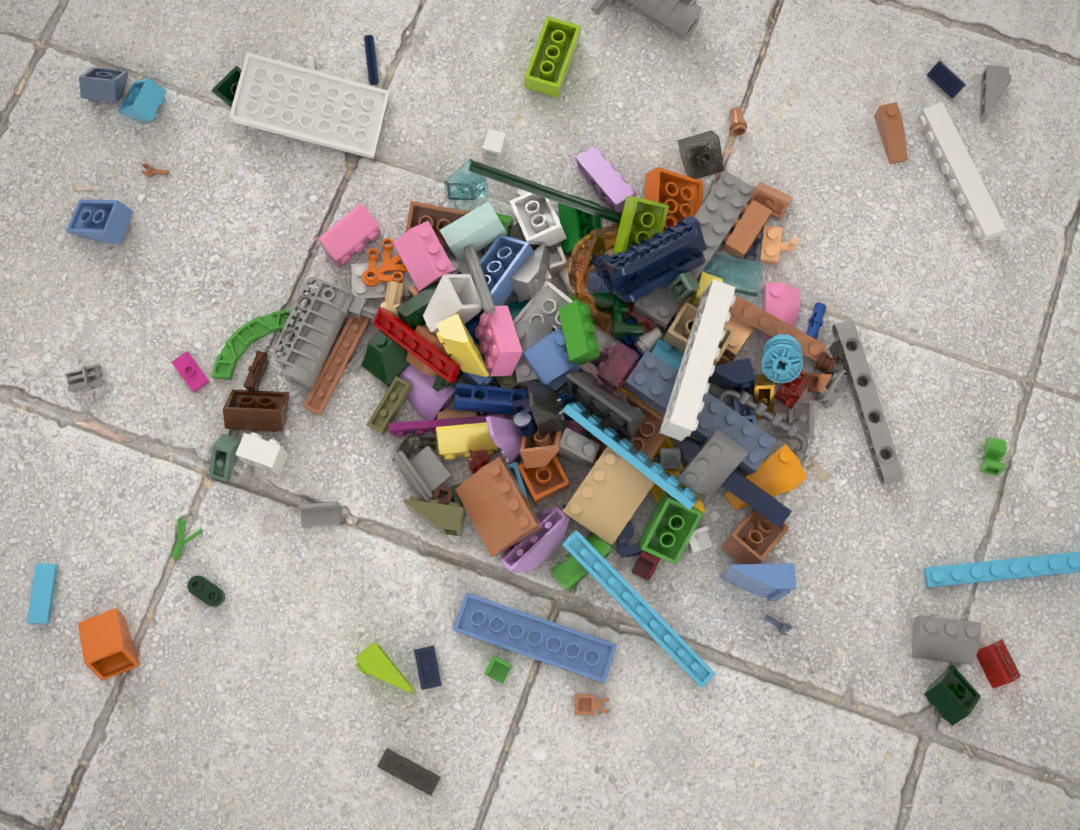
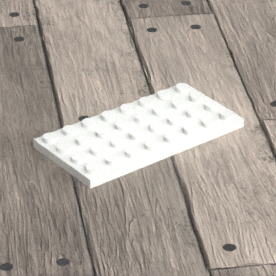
(309, 105)

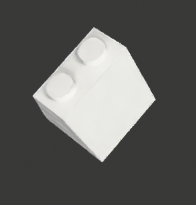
(453, 296)

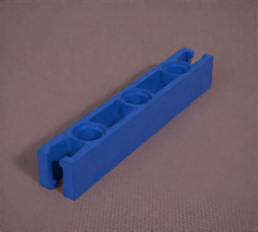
(494, 399)

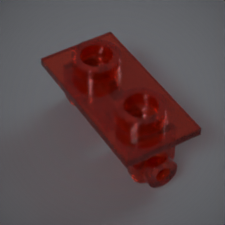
(477, 460)

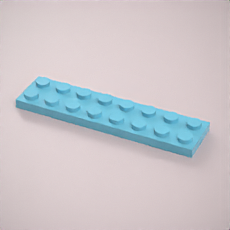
(624, 448)

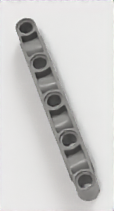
(868, 404)

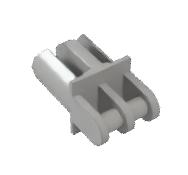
(83, 378)

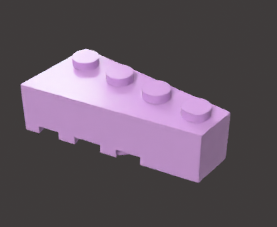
(604, 179)

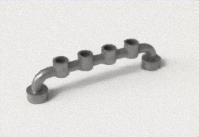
(776, 419)

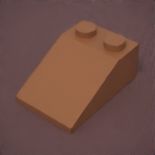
(753, 539)

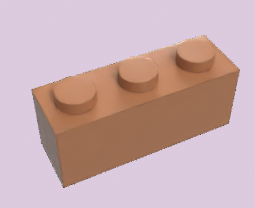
(746, 229)

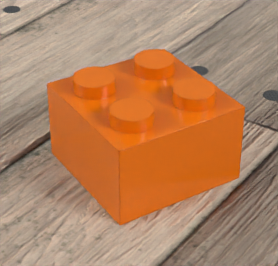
(544, 481)

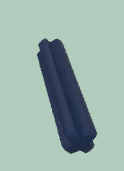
(371, 60)

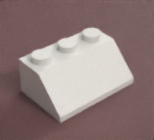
(538, 219)

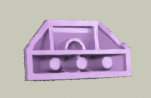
(534, 549)

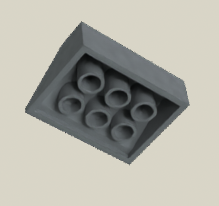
(605, 403)

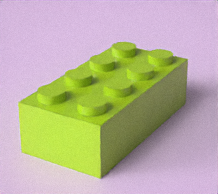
(552, 57)

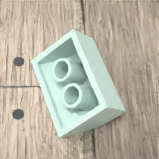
(476, 228)

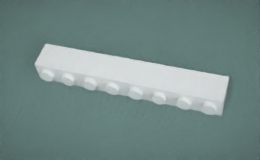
(961, 173)

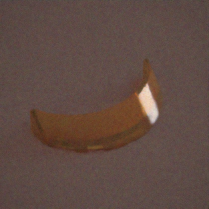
(594, 243)

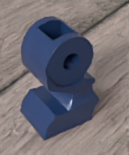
(524, 418)
(622, 547)

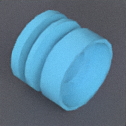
(786, 349)

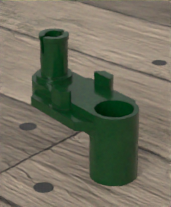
(611, 303)

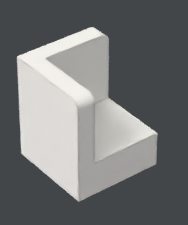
(493, 144)
(557, 262)
(699, 540)

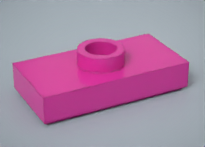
(190, 372)

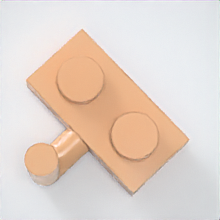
(772, 244)

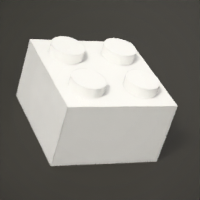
(262, 453)

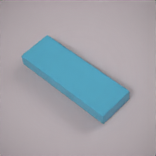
(42, 593)

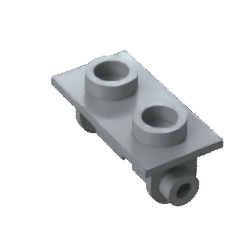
(836, 383)

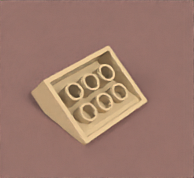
(608, 496)

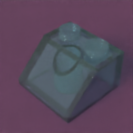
(465, 184)

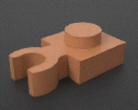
(586, 704)

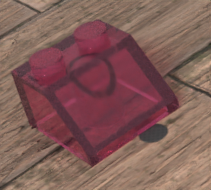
(617, 366)

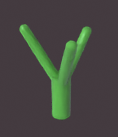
(180, 534)

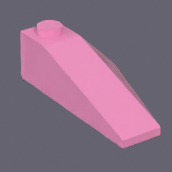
(782, 302)

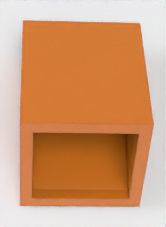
(107, 644)

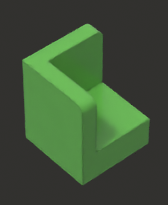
(498, 669)

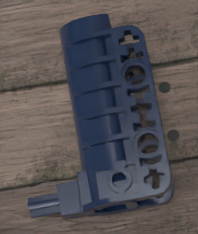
(653, 261)

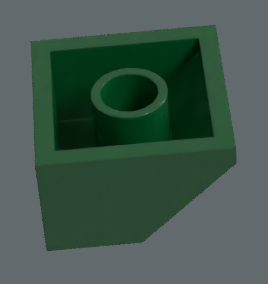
(952, 695)

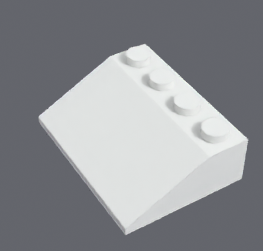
(544, 307)

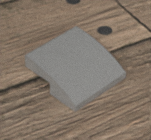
(801, 414)

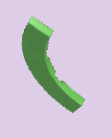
(245, 337)

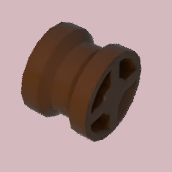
(826, 363)
(444, 498)

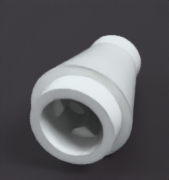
(648, 340)

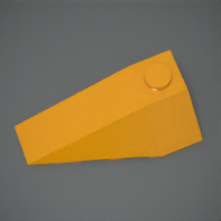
(775, 476)

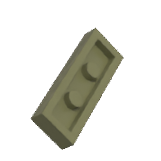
(389, 405)

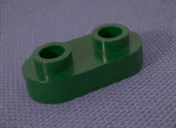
(205, 590)

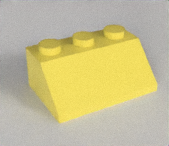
(461, 345)
(459, 439)

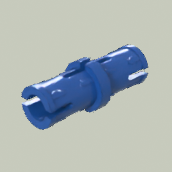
(816, 320)

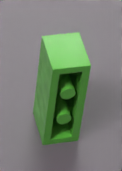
(579, 332)

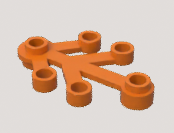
(387, 265)

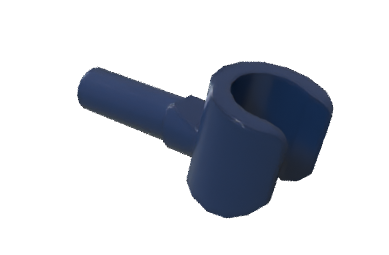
(753, 250)

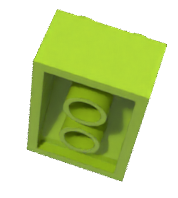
(379, 665)

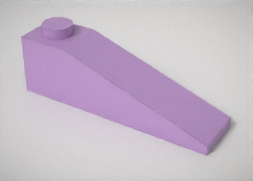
(423, 396)
(506, 437)

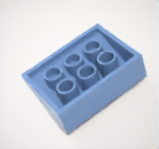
(763, 580)

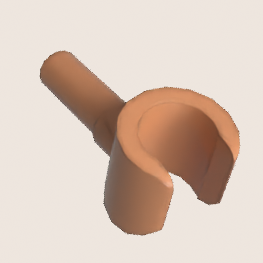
(150, 171)

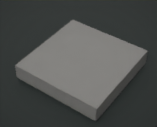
(430, 469)

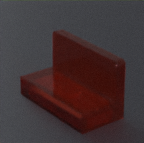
(997, 664)

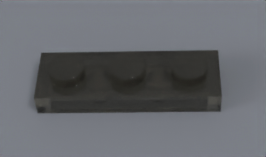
(409, 771)

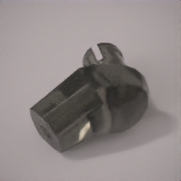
(413, 443)

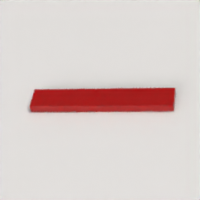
(416, 345)

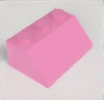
(349, 235)
(423, 256)

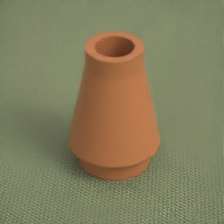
(737, 122)

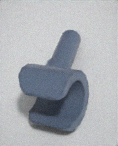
(780, 626)

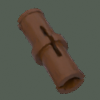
(251, 381)

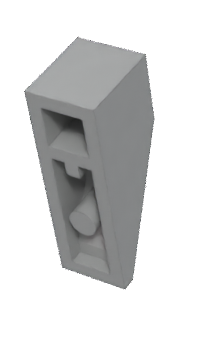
(993, 83)
(531, 274)

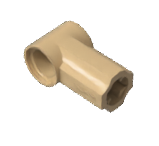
(393, 297)

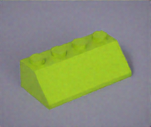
(639, 222)

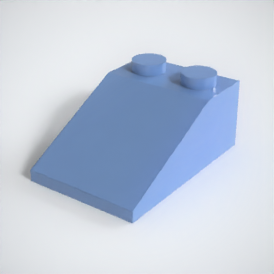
(100, 220)

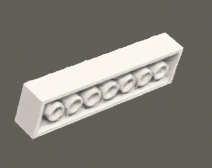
(698, 361)

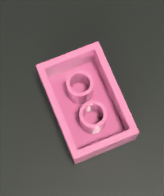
(498, 342)

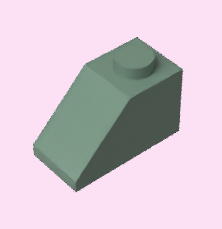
(683, 287)
(223, 457)

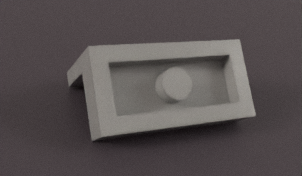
(320, 514)

